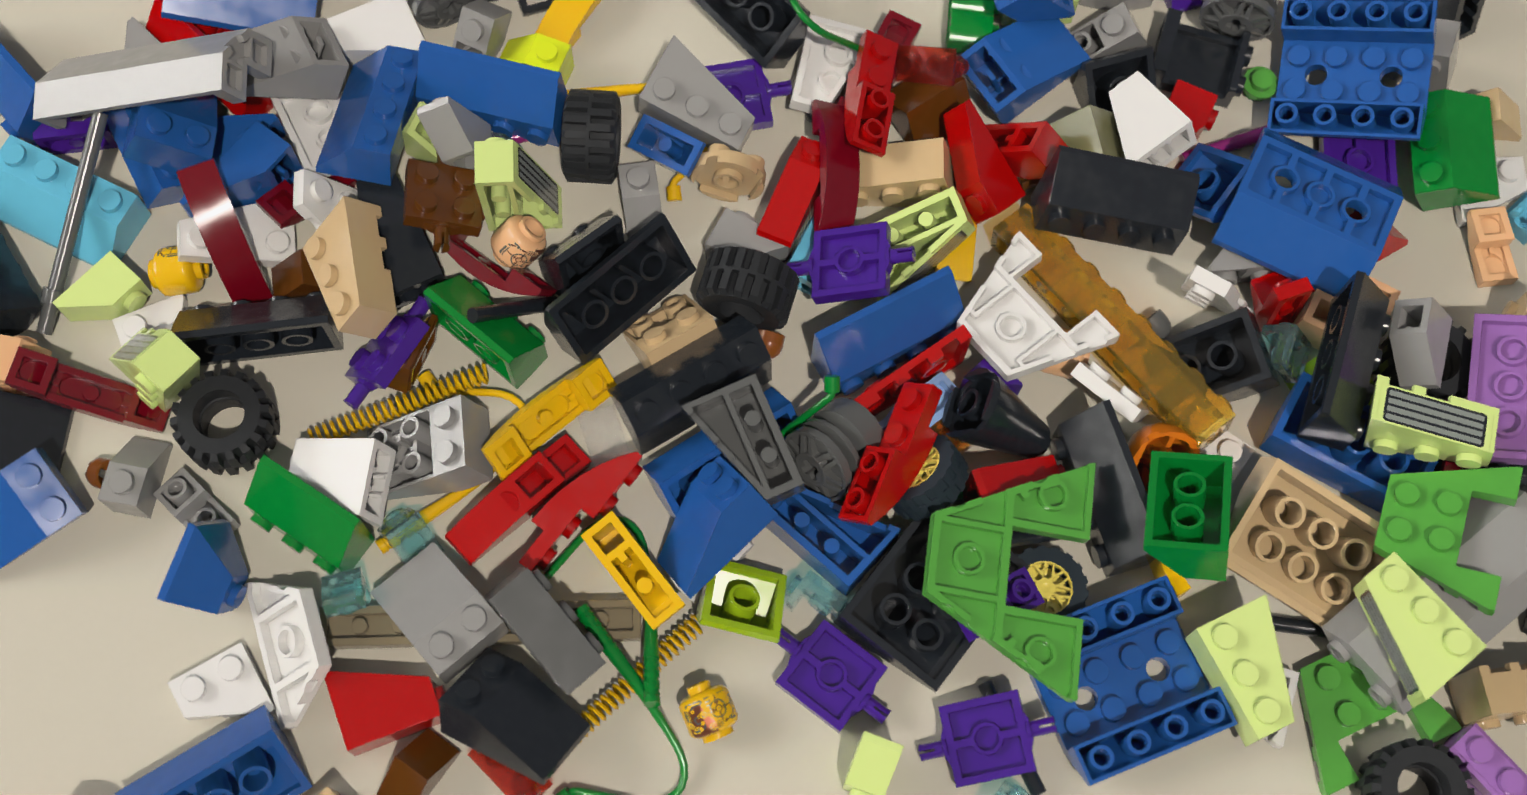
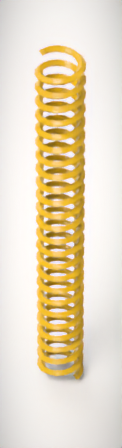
(451, 389)
(597, 710)

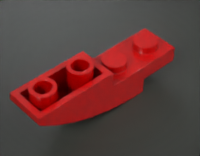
(868, 94)
(892, 466)
(588, 493)
(517, 498)

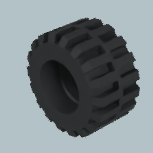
(591, 136)
(747, 285)
(1456, 367)
(209, 398)
(1427, 761)

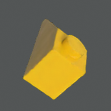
(633, 570)

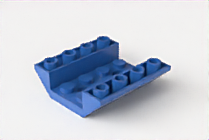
(1355, 48)
(1306, 226)
(1132, 713)

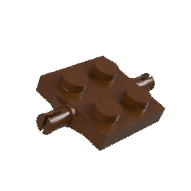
(441, 201)

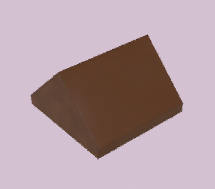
(921, 107)

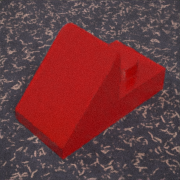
(1278, 298)

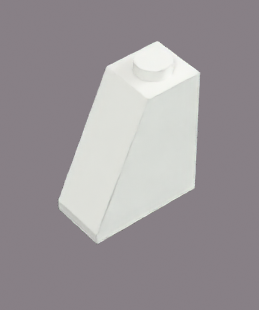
(373, 27)
(1149, 123)
(348, 472)

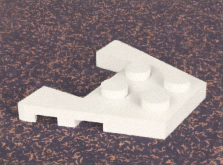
(1014, 328)

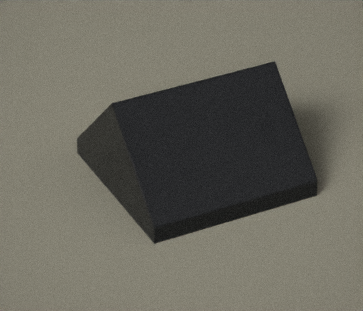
(1103, 74)

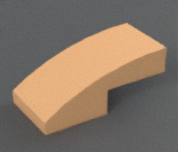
(1489, 246)

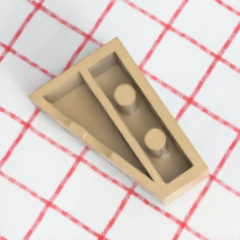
(905, 173)
(351, 270)
(1490, 695)

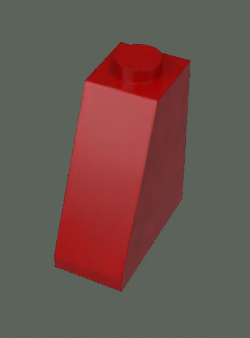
(998, 478)
(382, 707)

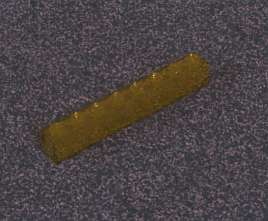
(1140, 356)

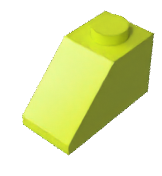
(541, 52)

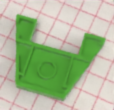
(1426, 523)
(1339, 704)

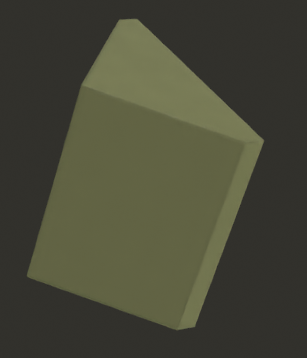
(1091, 130)

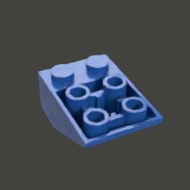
(1022, 64)
(254, 165)

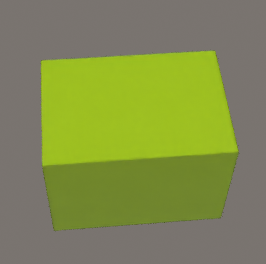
(744, 601)

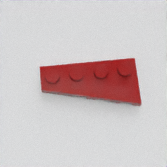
(939, 357)

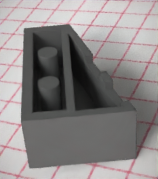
(747, 434)
(546, 628)

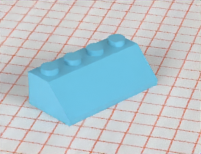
(37, 196)

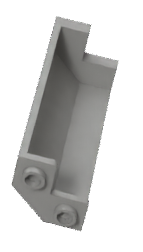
(153, 75)
(1491, 543)

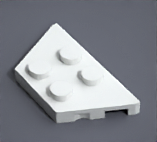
(290, 646)

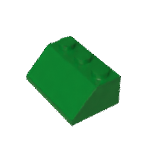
(1456, 152)
(499, 343)
(1189, 513)
(306, 518)

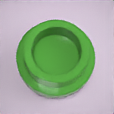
(1260, 84)

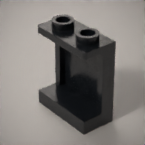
(1200, 58)

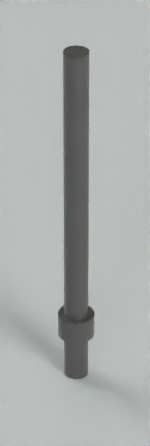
(72, 223)

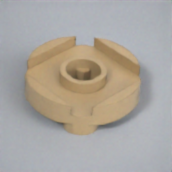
(729, 174)

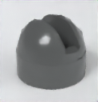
(1160, 323)

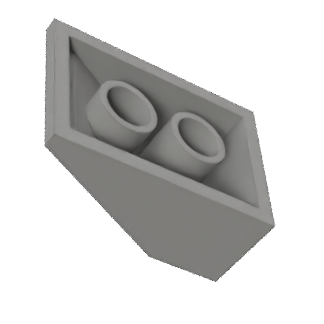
(440, 612)

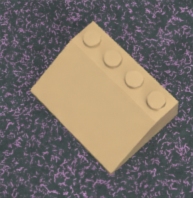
(1300, 541)

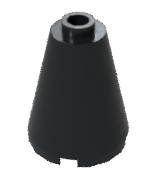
(994, 417)

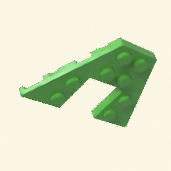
(970, 571)

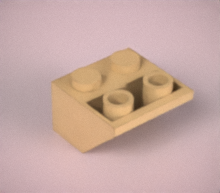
(668, 329)

